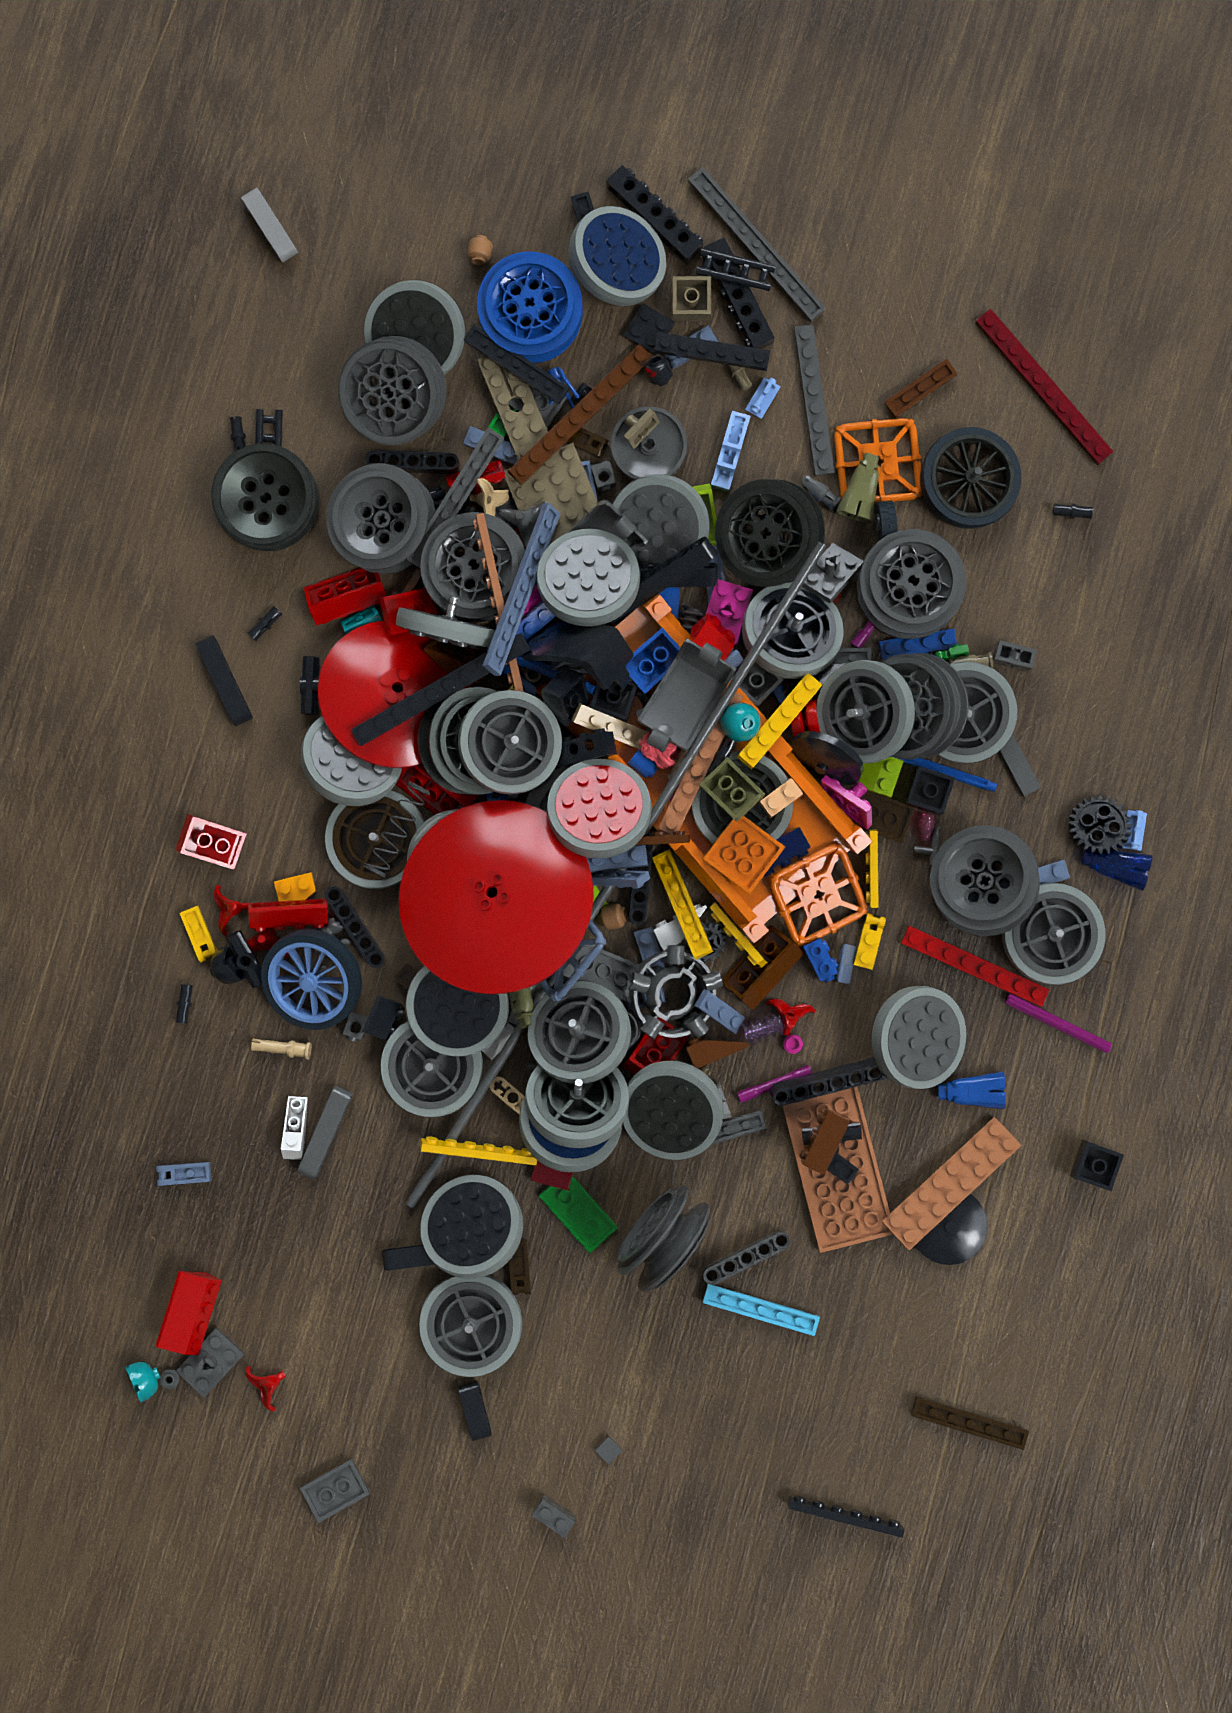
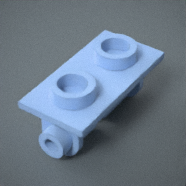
(763, 397)
(1138, 821)

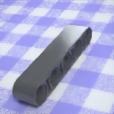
(325, 1132)
(740, 1265)

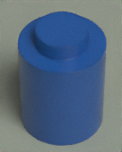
(642, 765)

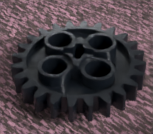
(1109, 839)

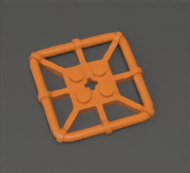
(885, 451)
(807, 890)

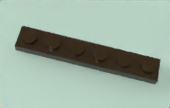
(969, 1423)

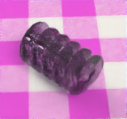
(763, 1028)

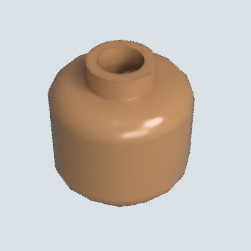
(479, 250)
(613, 916)

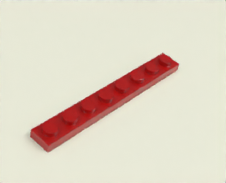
(975, 966)

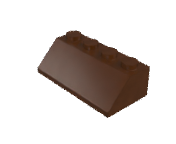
(752, 982)

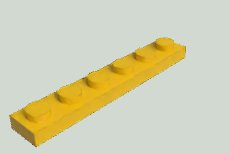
(779, 721)
(682, 904)
(470, 1149)

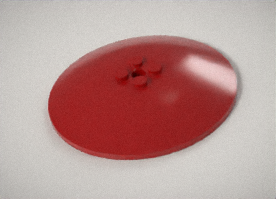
(359, 683)

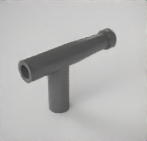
(934, 846)

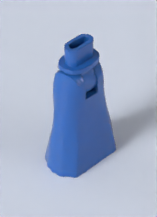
(977, 1091)

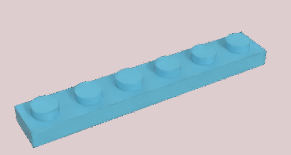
(761, 1309)

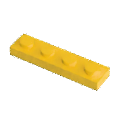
(872, 876)
(742, 942)

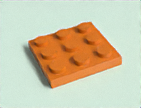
(744, 853)

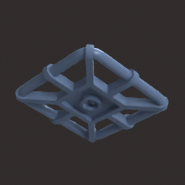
(579, 969)

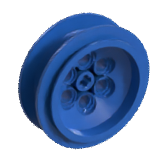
(540, 339)

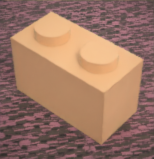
(780, 798)

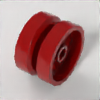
(806, 719)

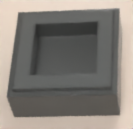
(608, 1449)

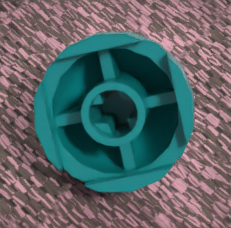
(740, 722)
(143, 1379)

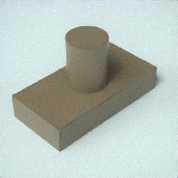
(640, 427)

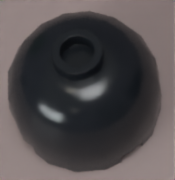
(224, 966)

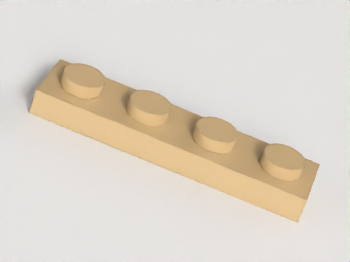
(595, 720)

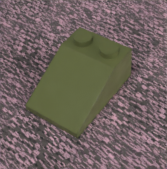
(732, 789)

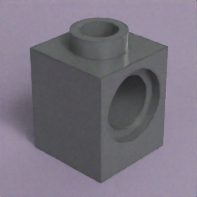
(603, 468)
(355, 1017)

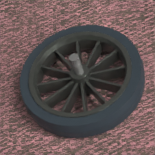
(970, 477)

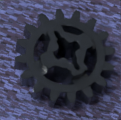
(715, 936)

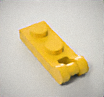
(198, 932)
(869, 942)

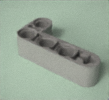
(269, 224)

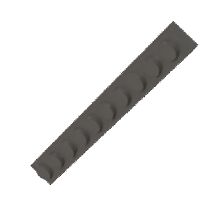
(756, 244)

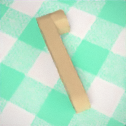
(515, 1106)

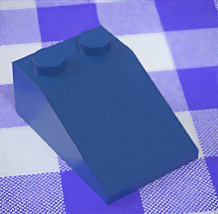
(652, 660)

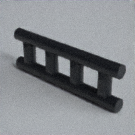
(746, 265)
(277, 437)

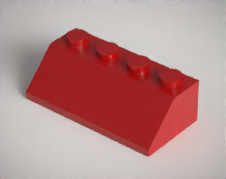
(344, 594)
(439, 798)
(288, 913)
(188, 1312)

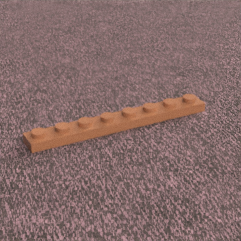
(693, 777)

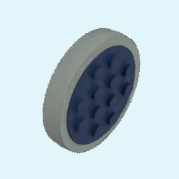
(617, 256)
(562, 1157)

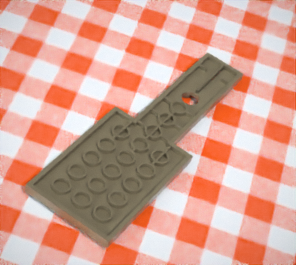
(562, 477)

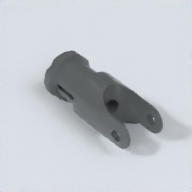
(821, 492)

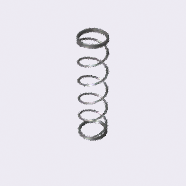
(371, 867)

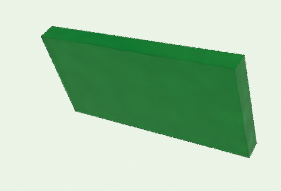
(579, 1214)

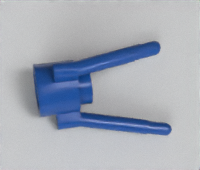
(558, 373)

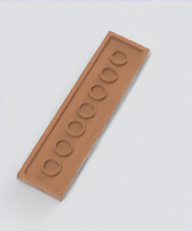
(951, 1183)

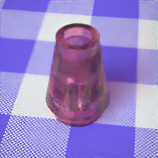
(926, 826)

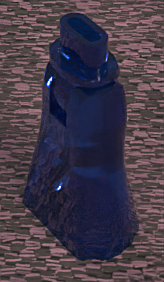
(1121, 866)

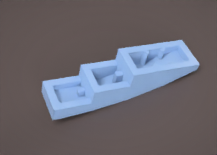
(730, 451)

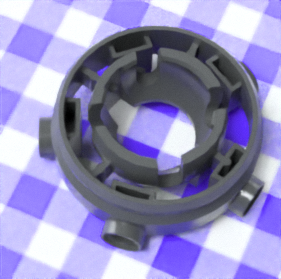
(652, 983)

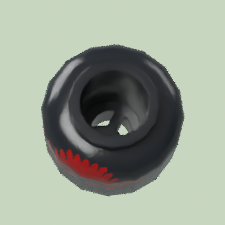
(658, 371)

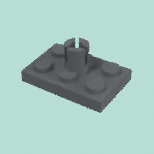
(832, 573)
(212, 1364)

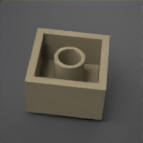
(691, 298)

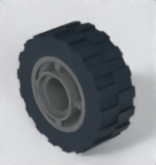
(885, 518)

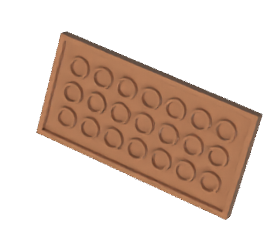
(840, 1211)

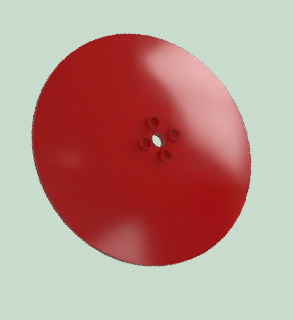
(503, 939)

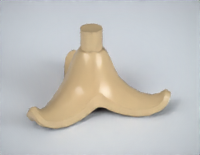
(489, 498)

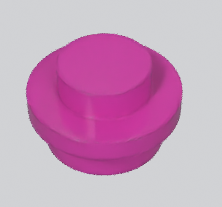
(792, 1044)

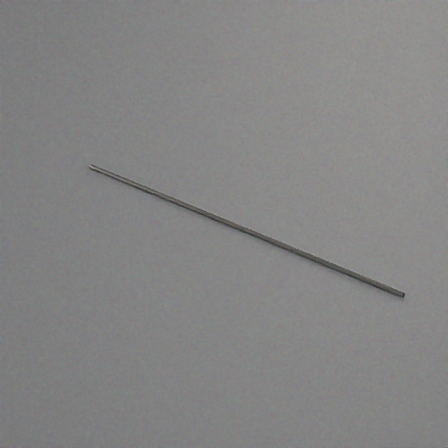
(656, 810)

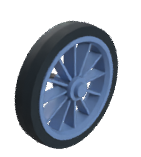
(311, 979)

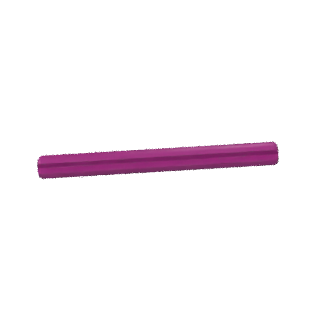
(1058, 1023)

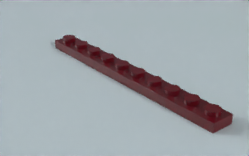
(1044, 386)

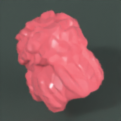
(663, 760)

